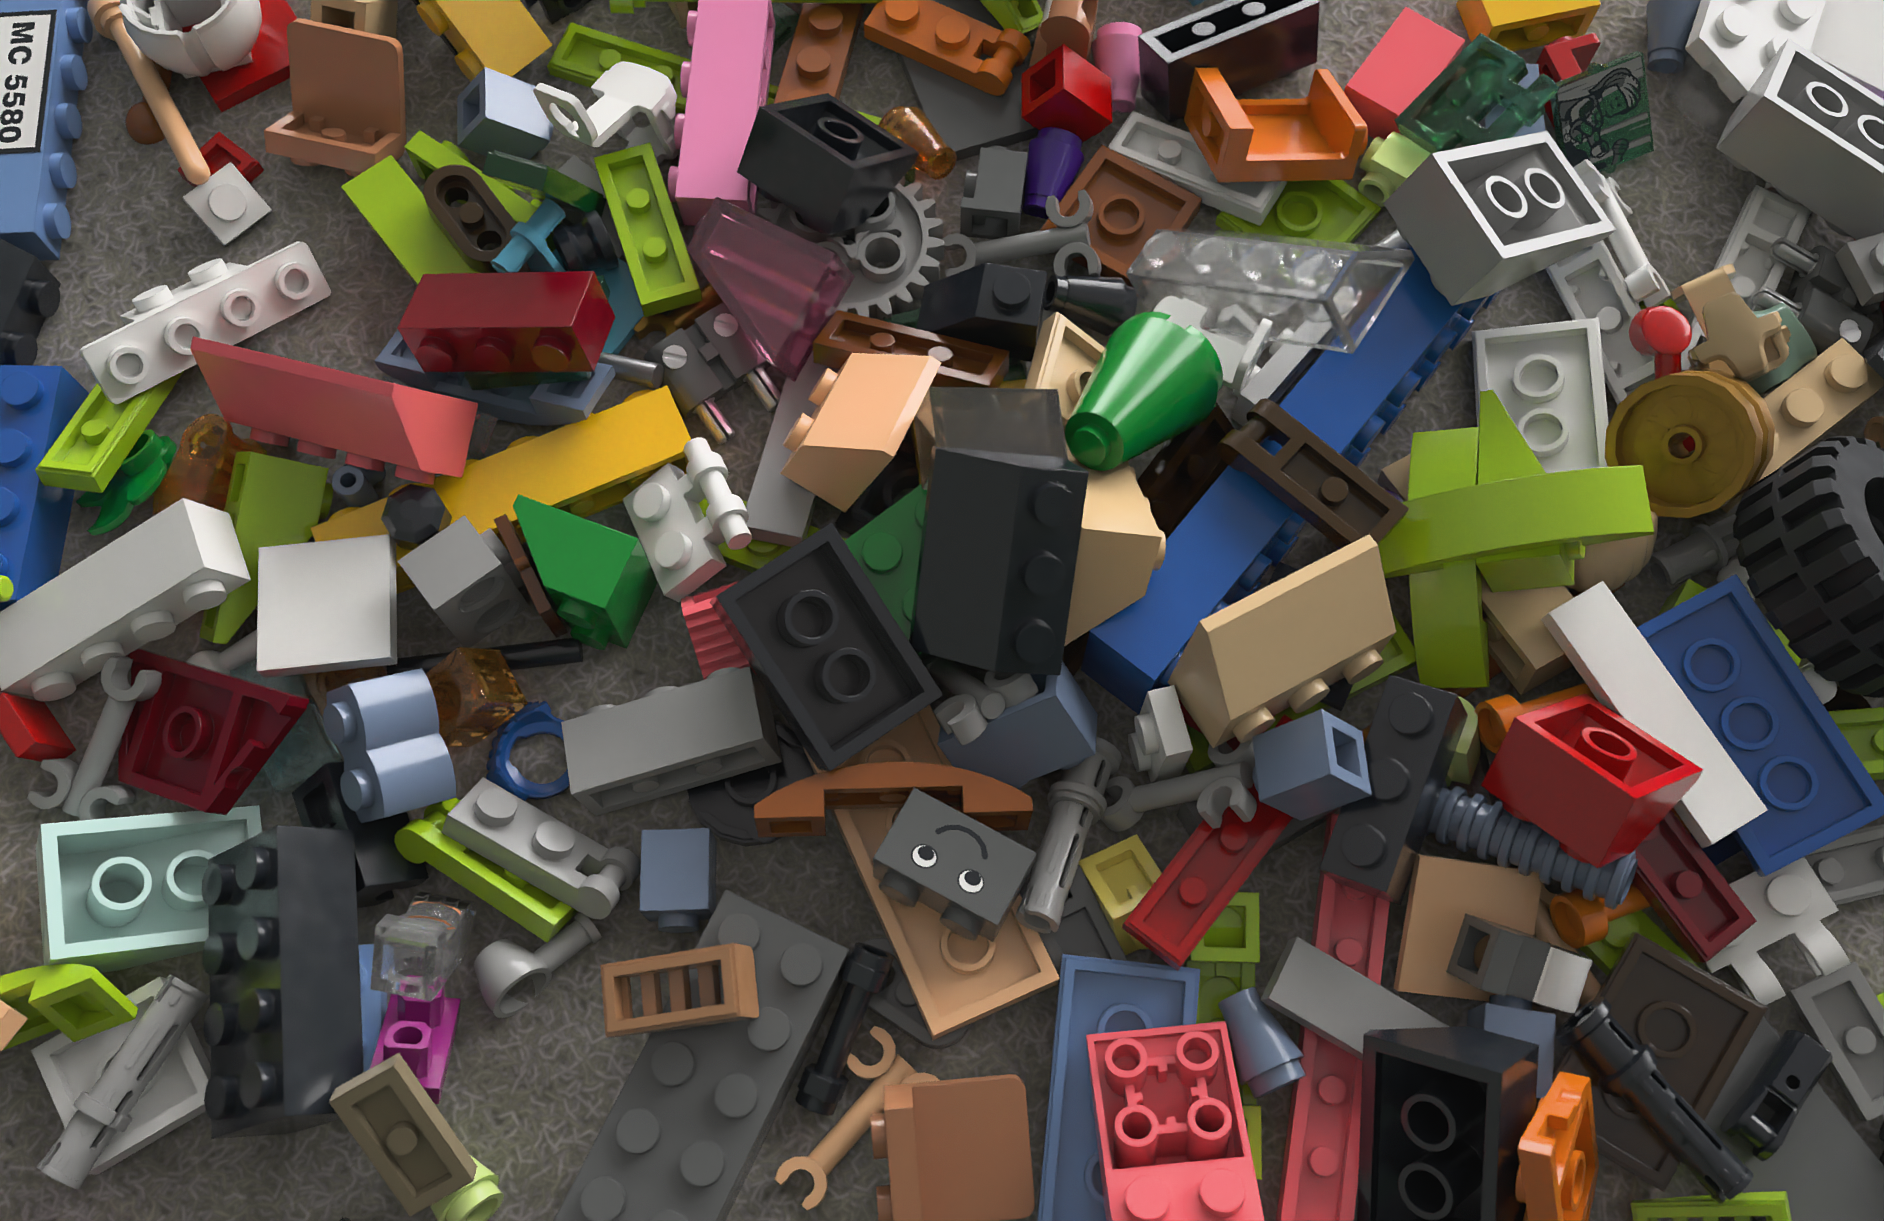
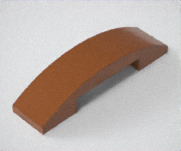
(803, 804)

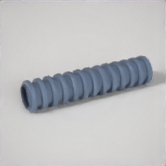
(1522, 843)

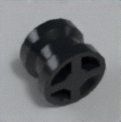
(585, 244)

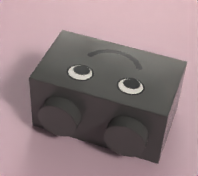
(952, 866)

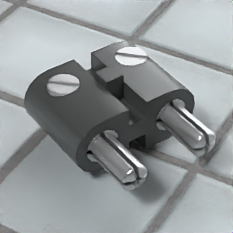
(1821, 297)
(710, 362)

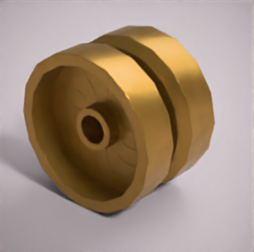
(1729, 432)

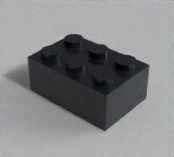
(826, 648)

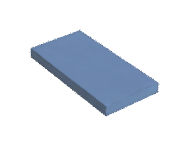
(1096, 999)

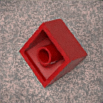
(1588, 778)

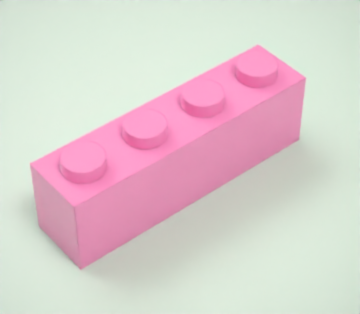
(723, 95)

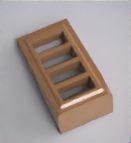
(738, 989)

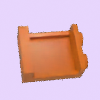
(1275, 137)

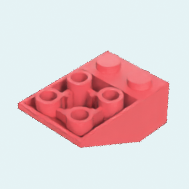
(1171, 1126)

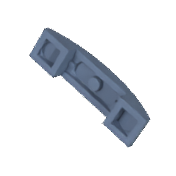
(528, 405)

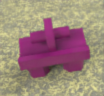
(422, 1035)

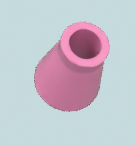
(1117, 56)

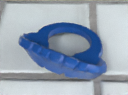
(527, 722)

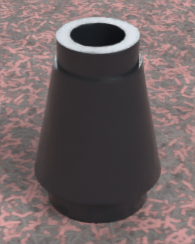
(1091, 301)

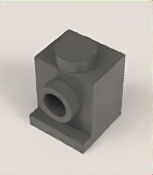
(994, 194)

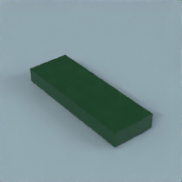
(543, 182)

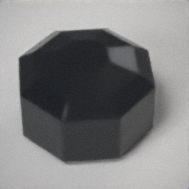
(415, 515)

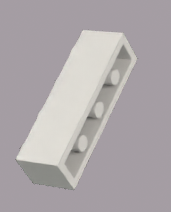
(119, 600)

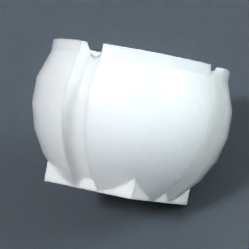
(216, 44)

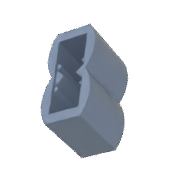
(389, 745)

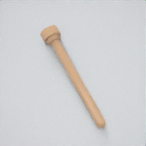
(109, 23)

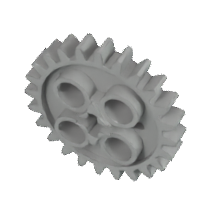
(914, 254)

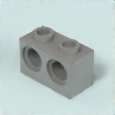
(467, 580)

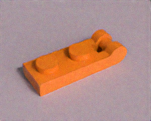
(948, 42)

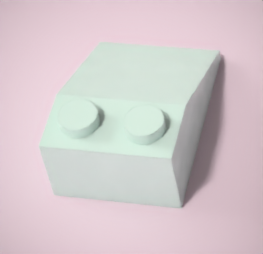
(131, 885)

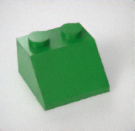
(589, 571)

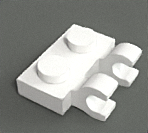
(1783, 905)

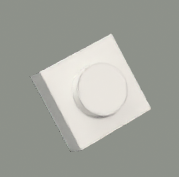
(227, 204)

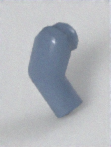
(357, 484)

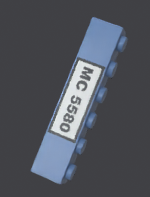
(39, 118)

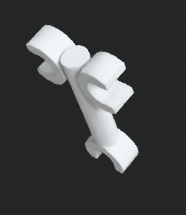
(1641, 277)

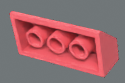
(338, 411)

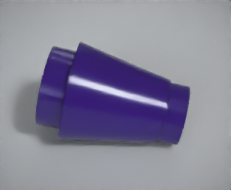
(1051, 168)

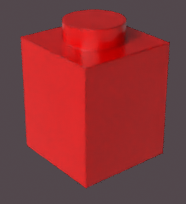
(1067, 94)

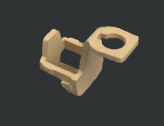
(1734, 335)

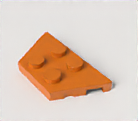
(1560, 1154)

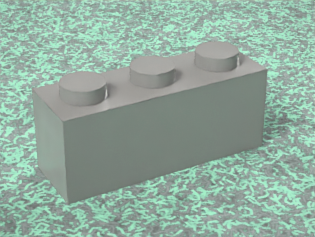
(670, 740)

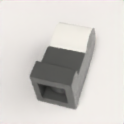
(1519, 965)

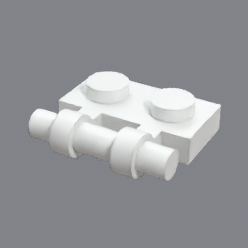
(673, 528)

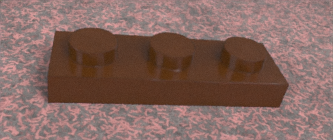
(961, 361)

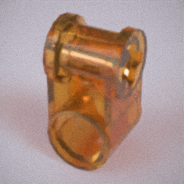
(206, 472)

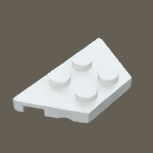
(1742, 36)

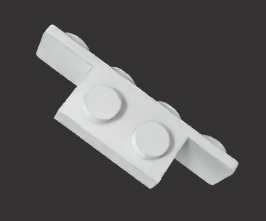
(218, 305)

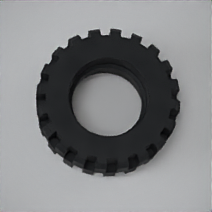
(1818, 558)

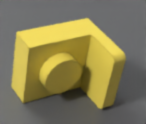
(1120, 881)

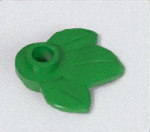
(132, 483)

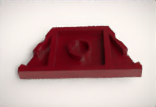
(202, 733)

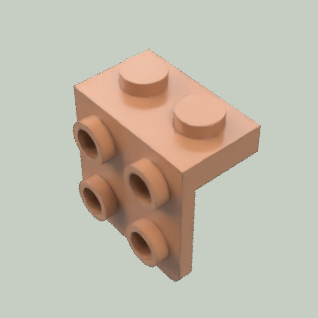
(343, 99)
(955, 1150)

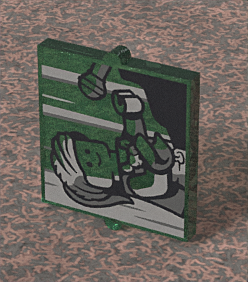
(1604, 113)

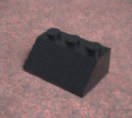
(998, 559)
(1443, 1124)

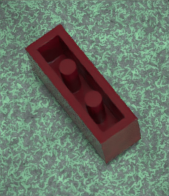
(508, 322)

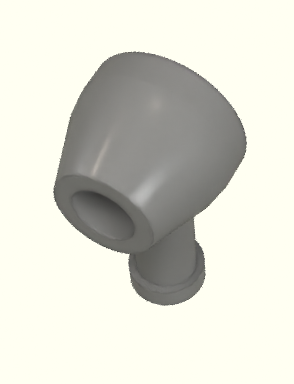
(507, 963)

